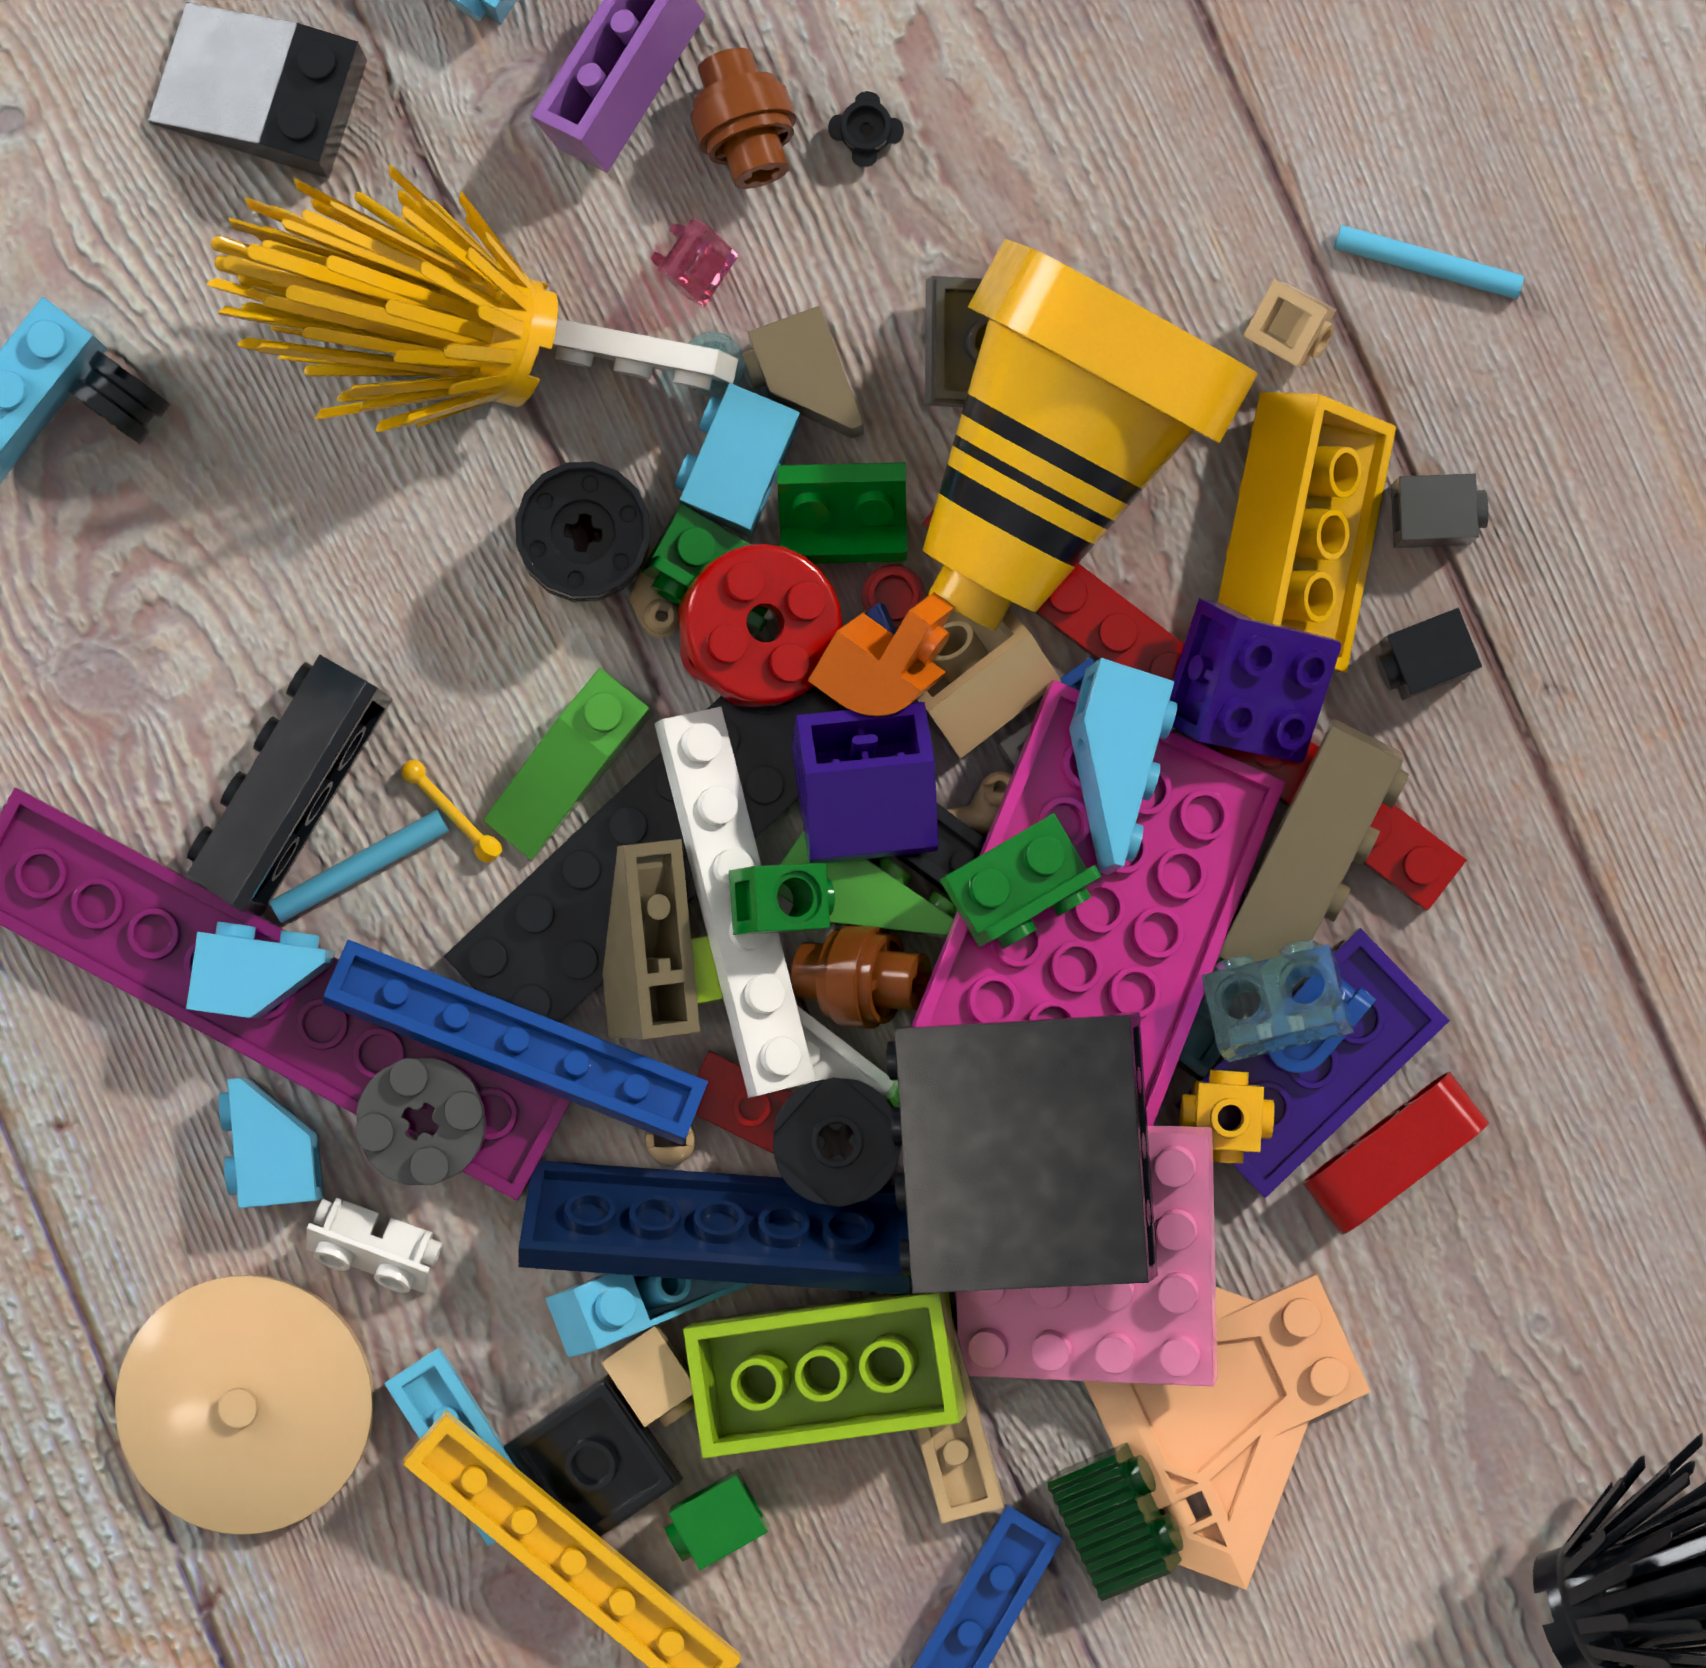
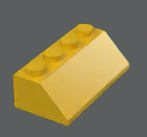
(1307, 515)

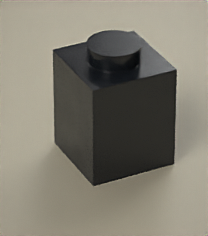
(1427, 655)

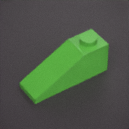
(568, 763)

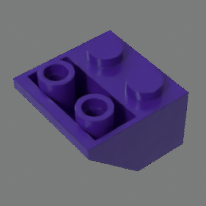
(866, 784)

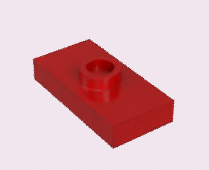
(728, 1105)

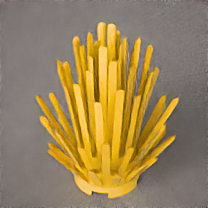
(398, 292)

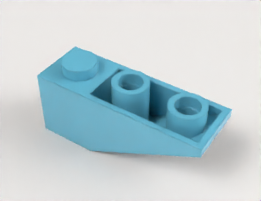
(1114, 746)
(623, 1305)

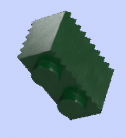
(1116, 1520)

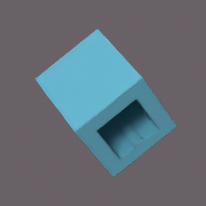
(248, 975)
(272, 1148)

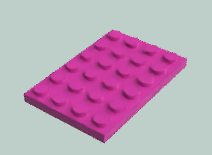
(1146, 924)

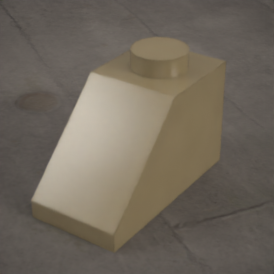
(803, 371)

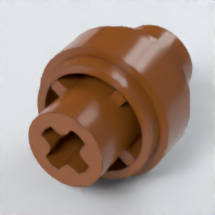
(743, 118)
(860, 976)

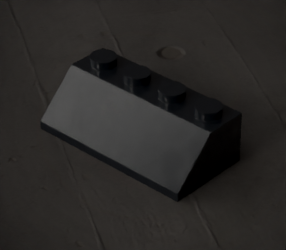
(288, 785)

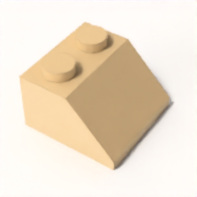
(985, 681)

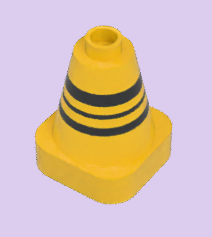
(1062, 429)

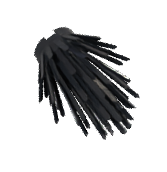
(1635, 1593)

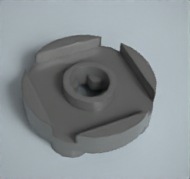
(429, 1158)

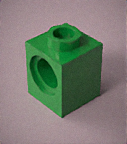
(756, 903)
(716, 1521)

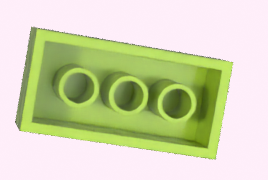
(824, 1372)

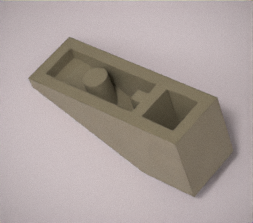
(649, 945)

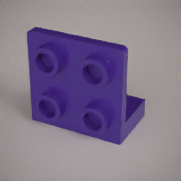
(1251, 683)

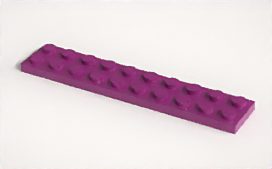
(139, 932)

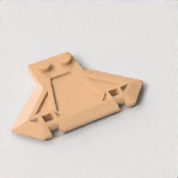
(1237, 1440)

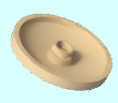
(244, 1404)

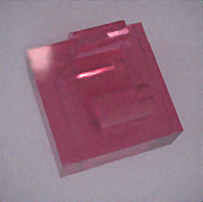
(696, 261)

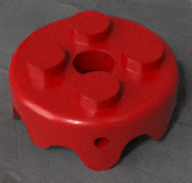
(716, 633)

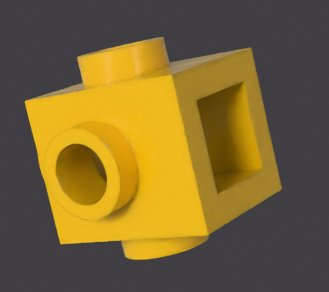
(1226, 1089)

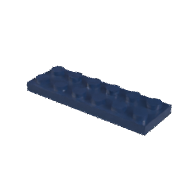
(708, 1229)

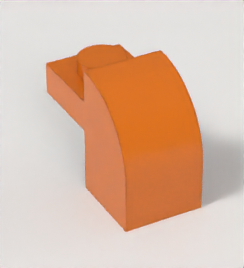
(882, 671)

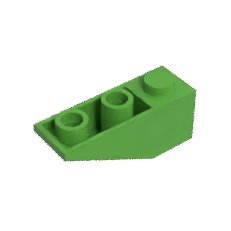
(877, 896)

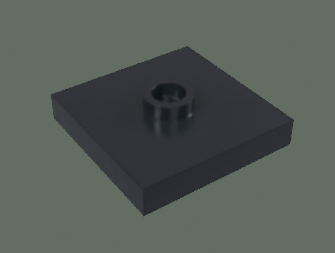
(595, 1457)

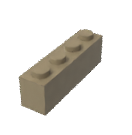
(1316, 844)

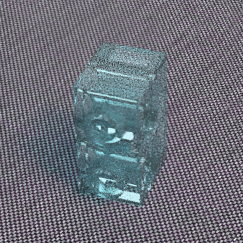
(1279, 1019)

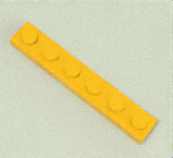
(563, 1550)

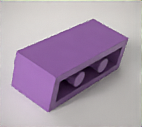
(614, 76)

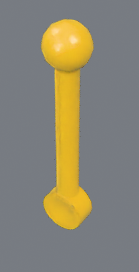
(486, 847)

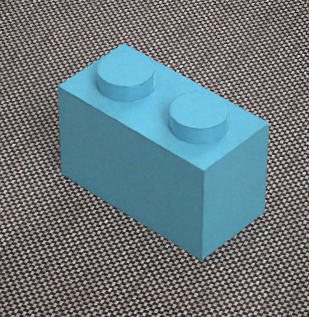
(738, 458)

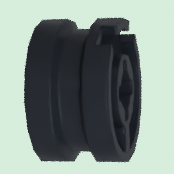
(118, 397)

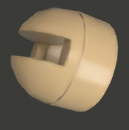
(671, 1154)

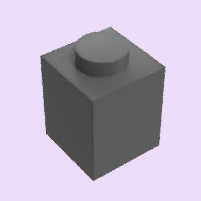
(1437, 510)

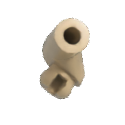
(654, 612)
(985, 803)

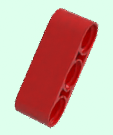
(1395, 1153)

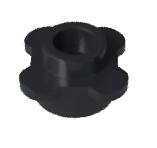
(866, 111)

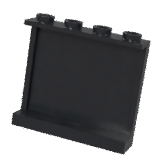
(1023, 1154)

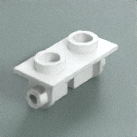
(348, 1242)

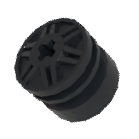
(558, 503)

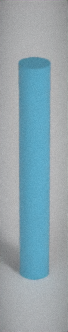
(1429, 262)
(359, 866)

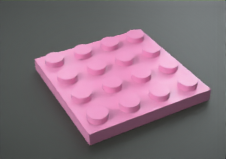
(1118, 1330)

